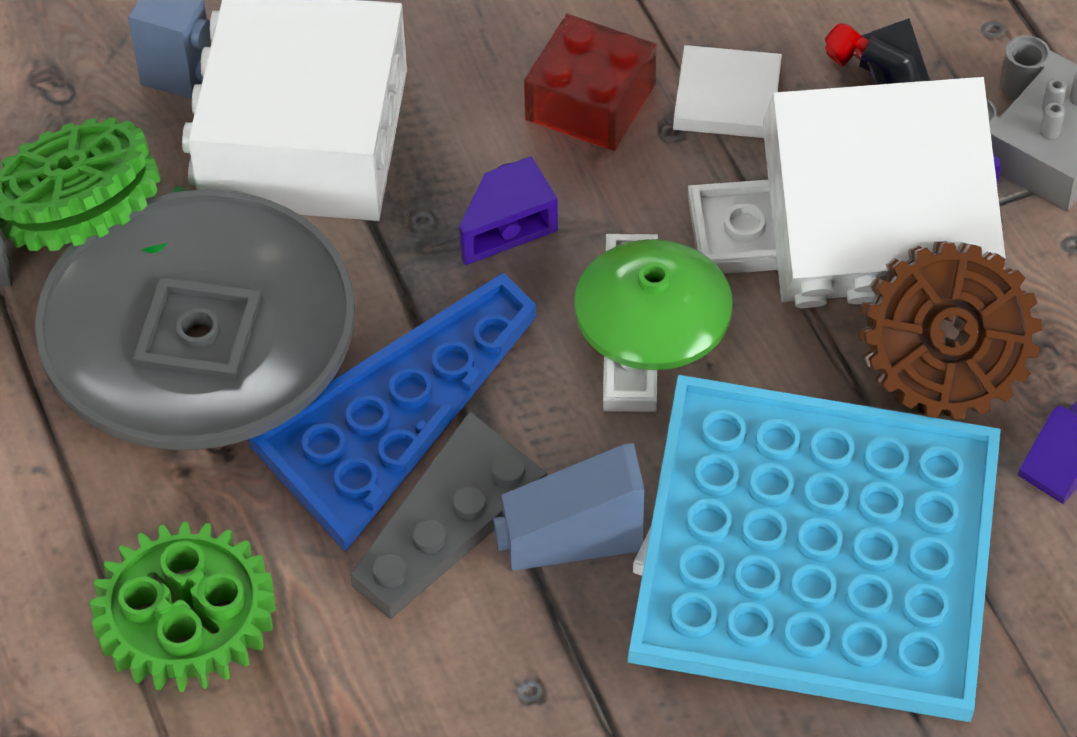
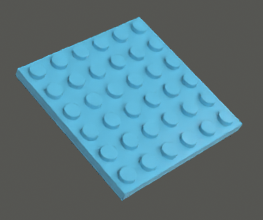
(819, 548)

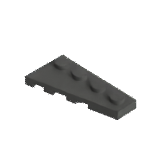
(443, 515)

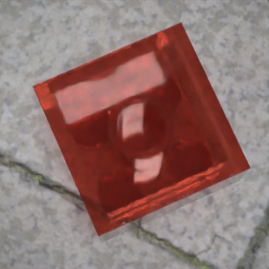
(590, 81)

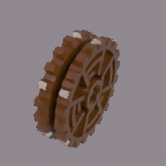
(990, 320)

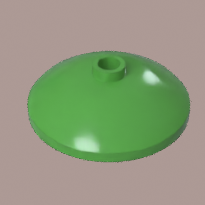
(653, 322)

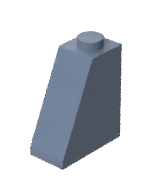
(575, 513)

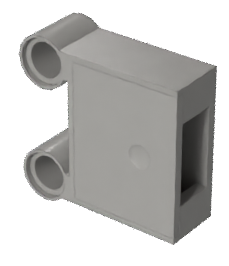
(1040, 127)

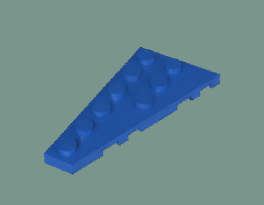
(386, 412)

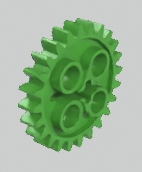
(147, 635)

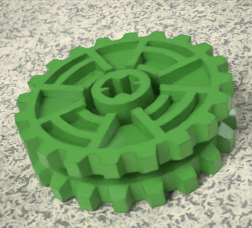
(75, 184)

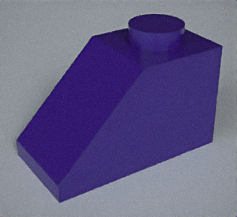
(507, 211)

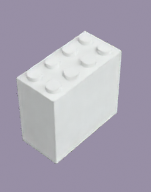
(300, 104)
(875, 174)

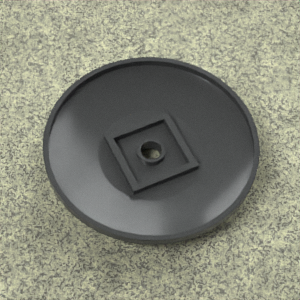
(232, 262)

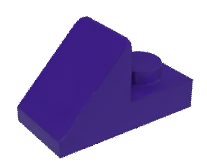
(1053, 457)

